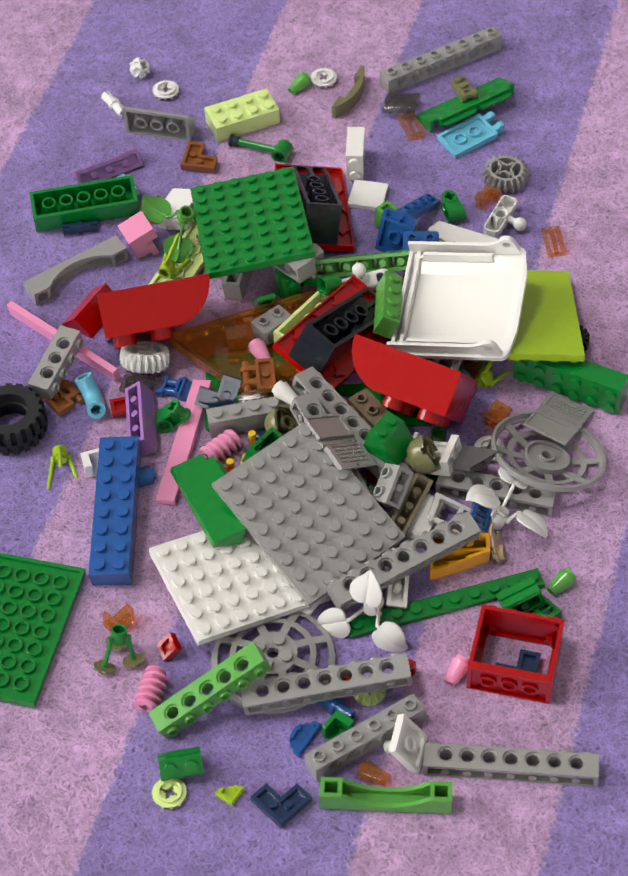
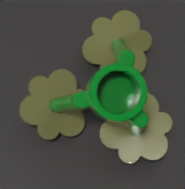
(118, 641)

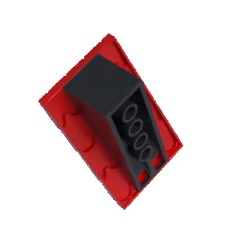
(325, 205)
(328, 332)

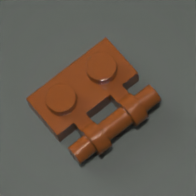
(264, 378)
(64, 403)

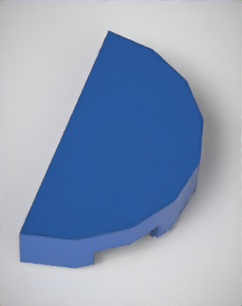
(302, 737)

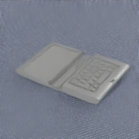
(558, 418)
(338, 442)

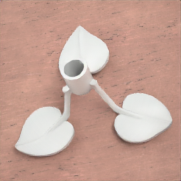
(500, 515)
(365, 590)

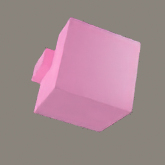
(139, 235)

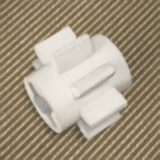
(139, 68)

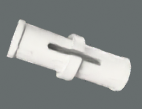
(114, 103)

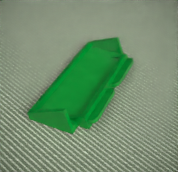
(455, 110)
(214, 516)

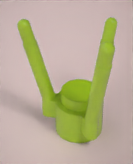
(168, 266)
(485, 376)
(60, 457)

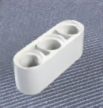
(419, 522)

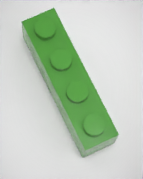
(388, 304)

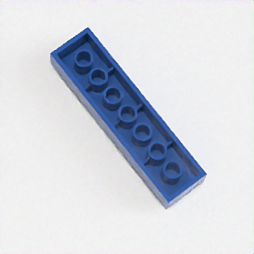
(115, 511)

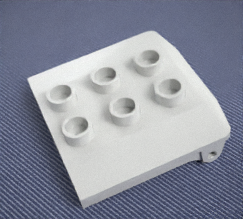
(462, 299)

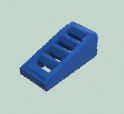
(486, 516)

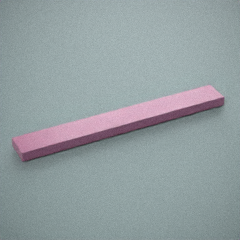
(49, 332)
(182, 445)

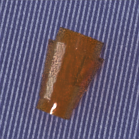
(372, 773)

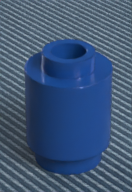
(147, 476)

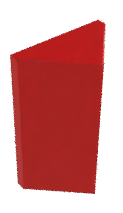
(87, 314)

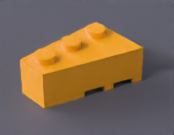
(466, 557)

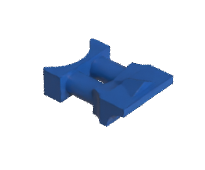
(181, 389)

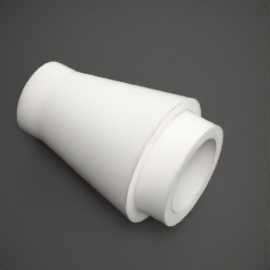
(284, 392)

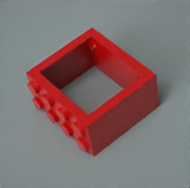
(522, 627)

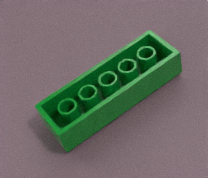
(84, 202)
(578, 381)

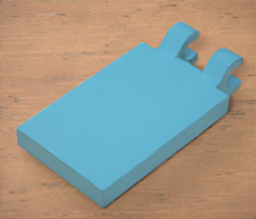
(471, 134)

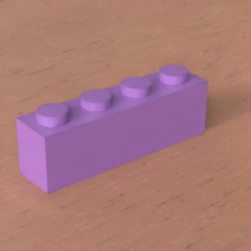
(141, 416)

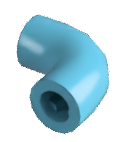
(91, 394)

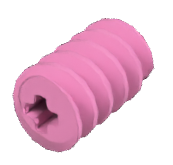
(222, 445)
(151, 688)

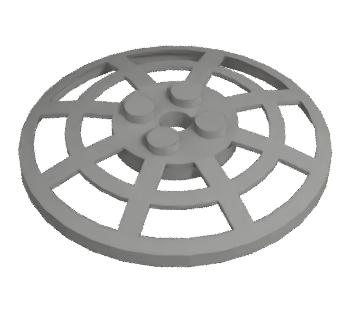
(537, 455)
(284, 646)

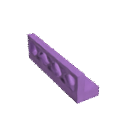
(109, 167)

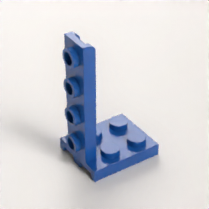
(404, 219)

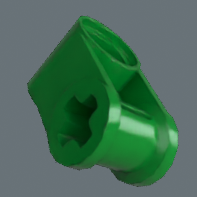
(452, 207)
(170, 416)

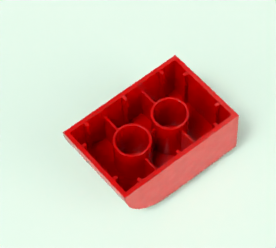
(151, 309)
(413, 382)

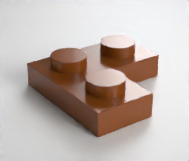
(195, 160)

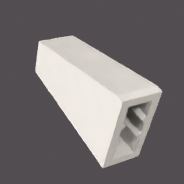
(453, 233)

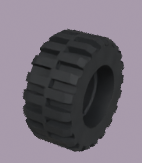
(30, 428)

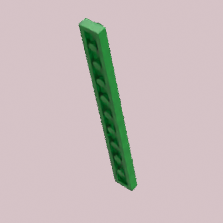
(441, 603)

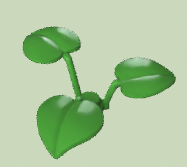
(156, 210)

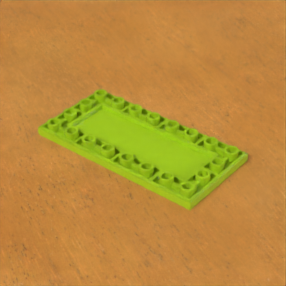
(548, 320)

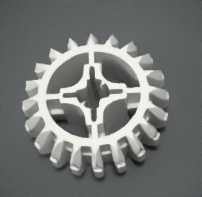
(145, 357)

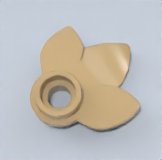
(498, 549)

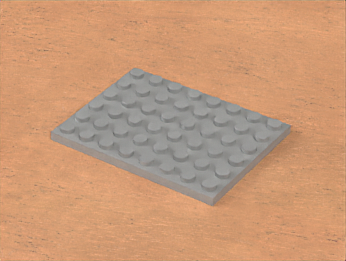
(307, 512)

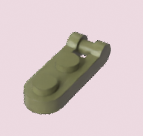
(463, 88)

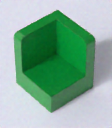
(336, 725)

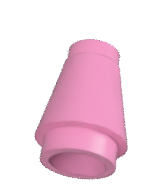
(258, 349)
(456, 670)

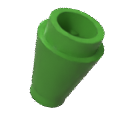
(300, 83)
(562, 581)

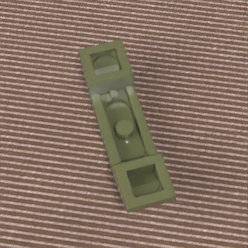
(343, 105)

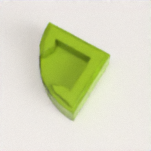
(230, 794)

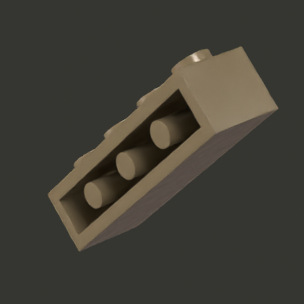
(367, 406)
(412, 501)

